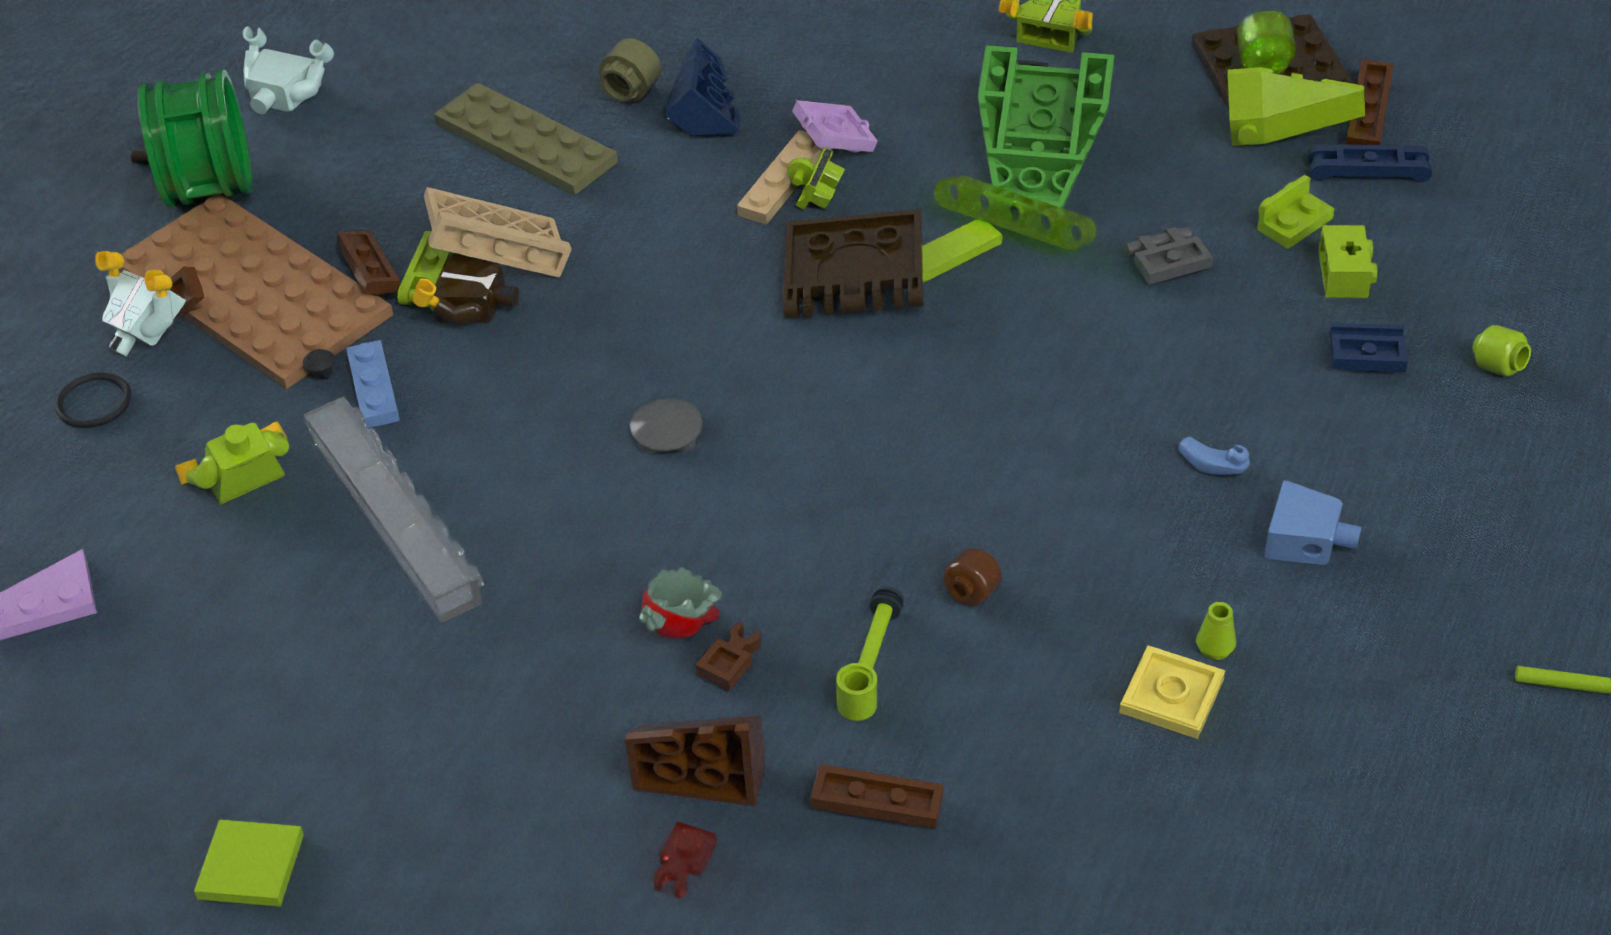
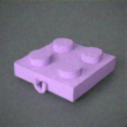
(835, 126)

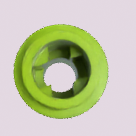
(1217, 633)

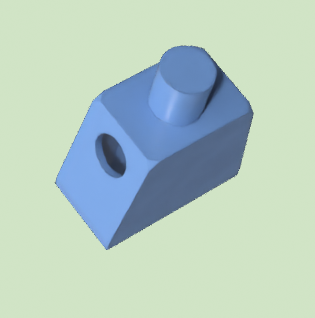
(1307, 526)

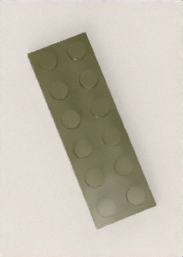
(526, 138)

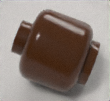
(972, 577)

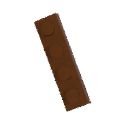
(1376, 80)

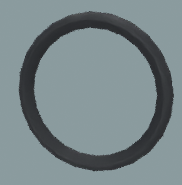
(100, 421)

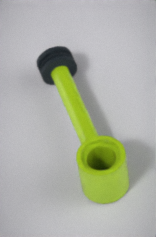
(858, 681)

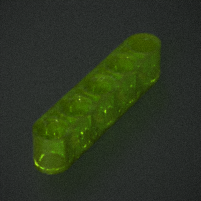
(1029, 212)

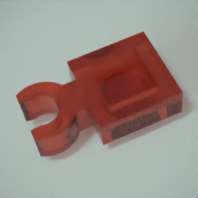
(684, 854)

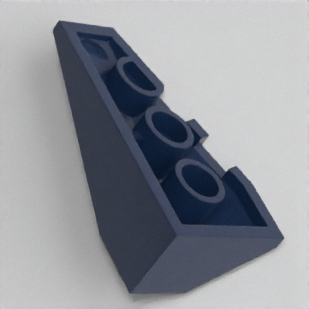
(700, 97)

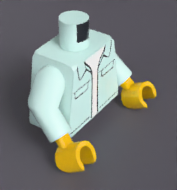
(137, 305)

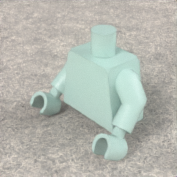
(281, 78)

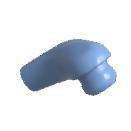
(1212, 460)

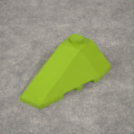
(1278, 106)

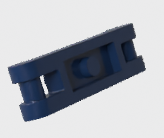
(1369, 161)

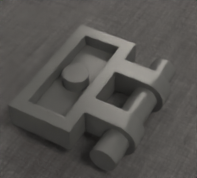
(1168, 254)

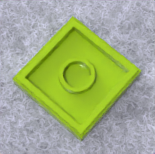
(249, 863)

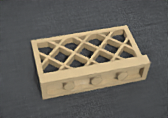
(497, 242)

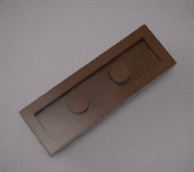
(368, 262)
(877, 796)

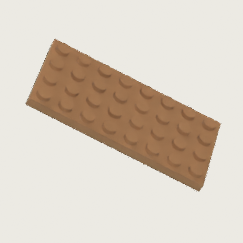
(259, 288)

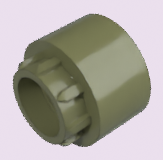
(629, 70)

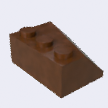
(699, 759)

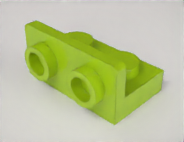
(1293, 213)

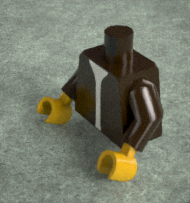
(466, 291)

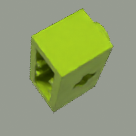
(1346, 261)

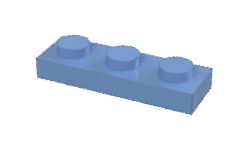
(372, 383)

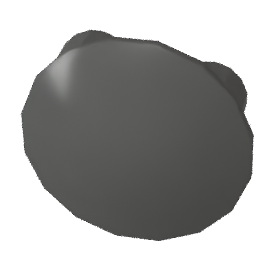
(666, 426)

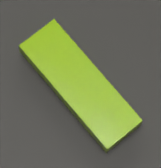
(958, 247)

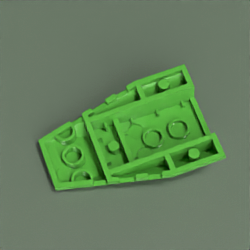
(1041, 121)

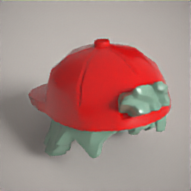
(679, 604)

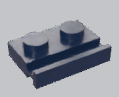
(1368, 347)

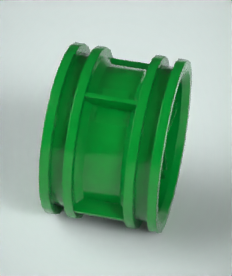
(195, 138)

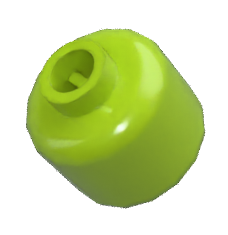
(1501, 350)

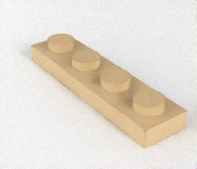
(774, 184)

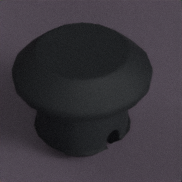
(319, 363)

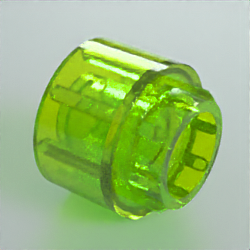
(1266, 41)

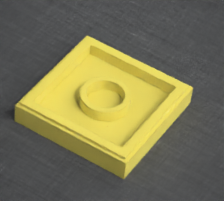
(1172, 692)

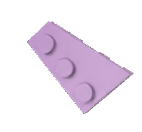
(48, 597)

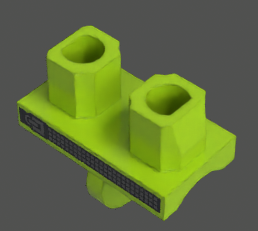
(818, 179)

